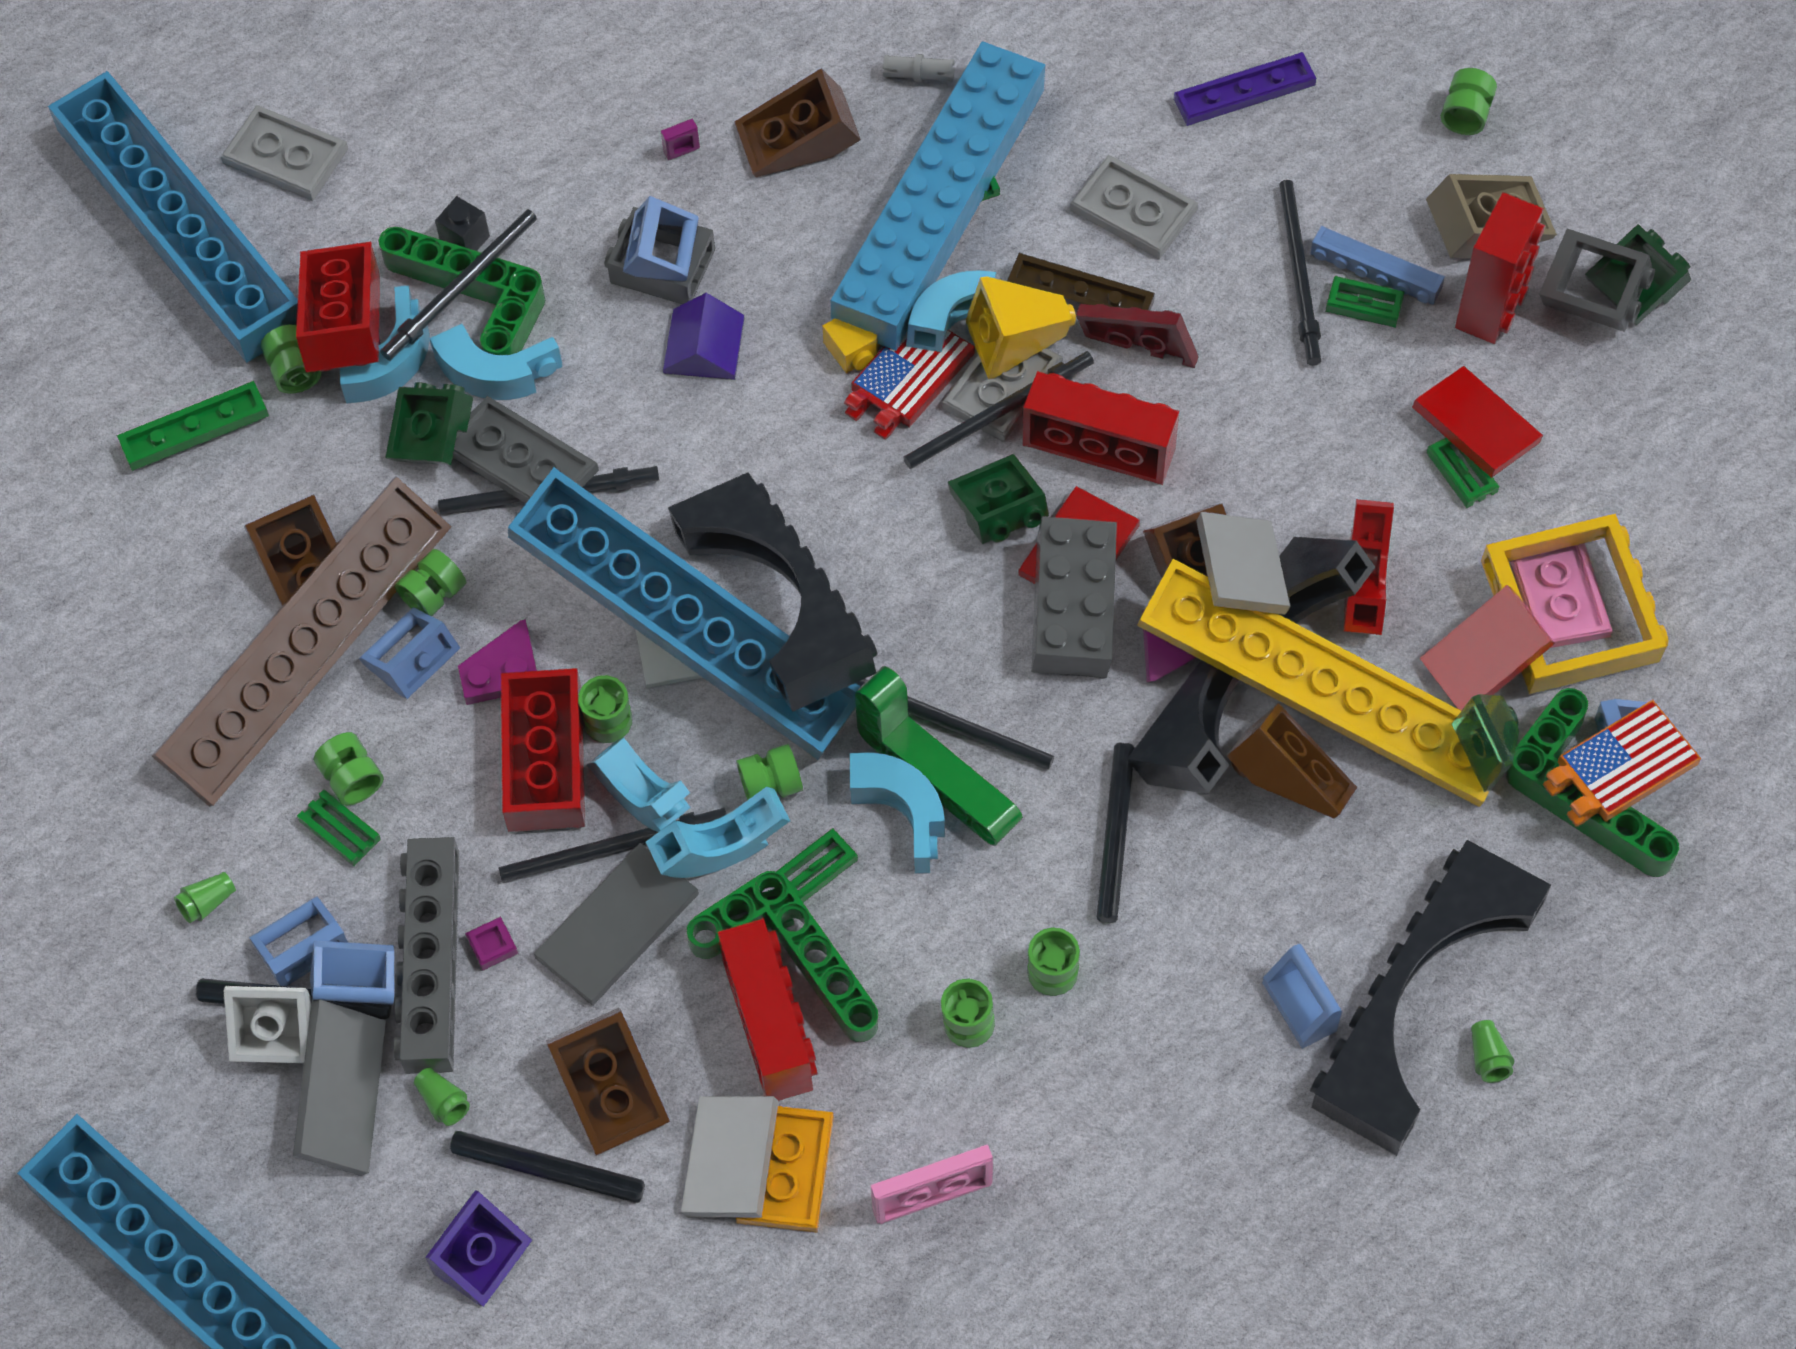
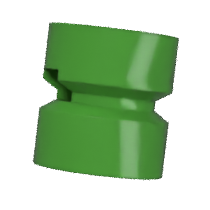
(1468, 101)
(285, 360)
(439, 574)
(605, 709)
(348, 768)
(774, 771)
(1053, 961)
(968, 1013)

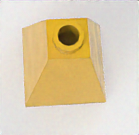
(1014, 323)

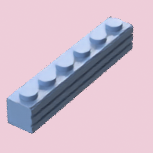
(1377, 265)

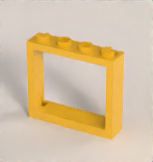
(1655, 639)

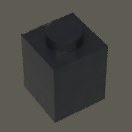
(462, 225)

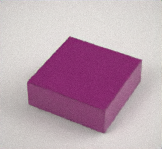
(680, 139)
(491, 943)

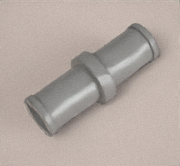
(918, 68)

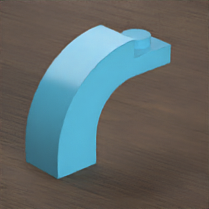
(942, 307)
(489, 374)
(385, 376)
(896, 783)
(638, 787)
(704, 848)

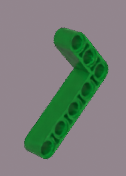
(447, 262)
(1544, 758)
(962, 791)
(796, 944)

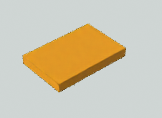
(796, 1170)

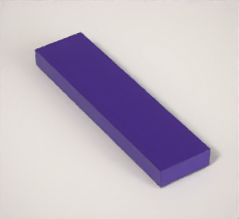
(1244, 88)

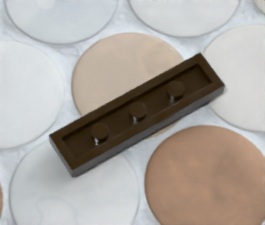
(1077, 285)

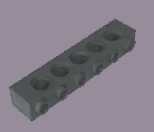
(435, 1048)

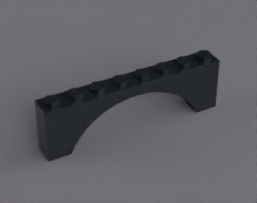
(827, 642)
(1184, 740)
(1364, 1081)

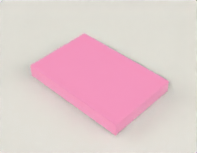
(1563, 595)
(932, 1184)

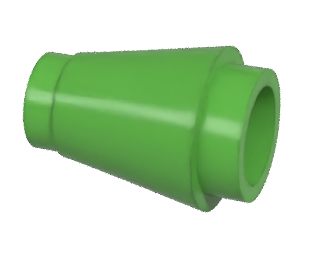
(204, 896)
(1491, 1054)
(443, 1098)

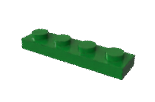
(192, 425)

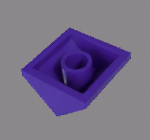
(704, 339)
(477, 1249)

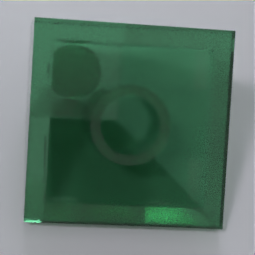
(1488, 736)

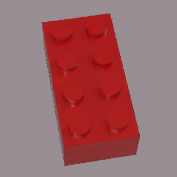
(1500, 268)
(338, 307)
(1100, 427)
(542, 750)
(768, 1009)

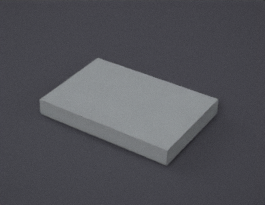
(284, 152)
(1134, 206)
(977, 392)
(1242, 563)
(730, 1156)

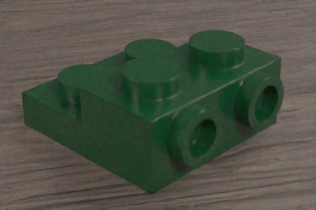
(1669, 278)
(428, 423)
(999, 499)

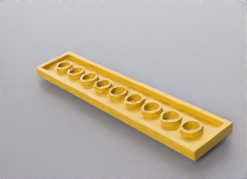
(1314, 679)

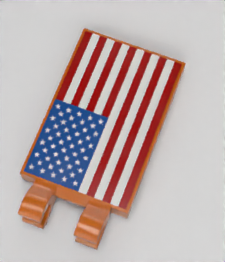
(1622, 764)

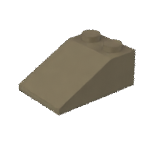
(1466, 201)

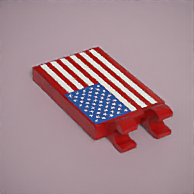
(905, 382)

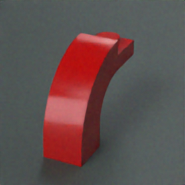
(1372, 531)

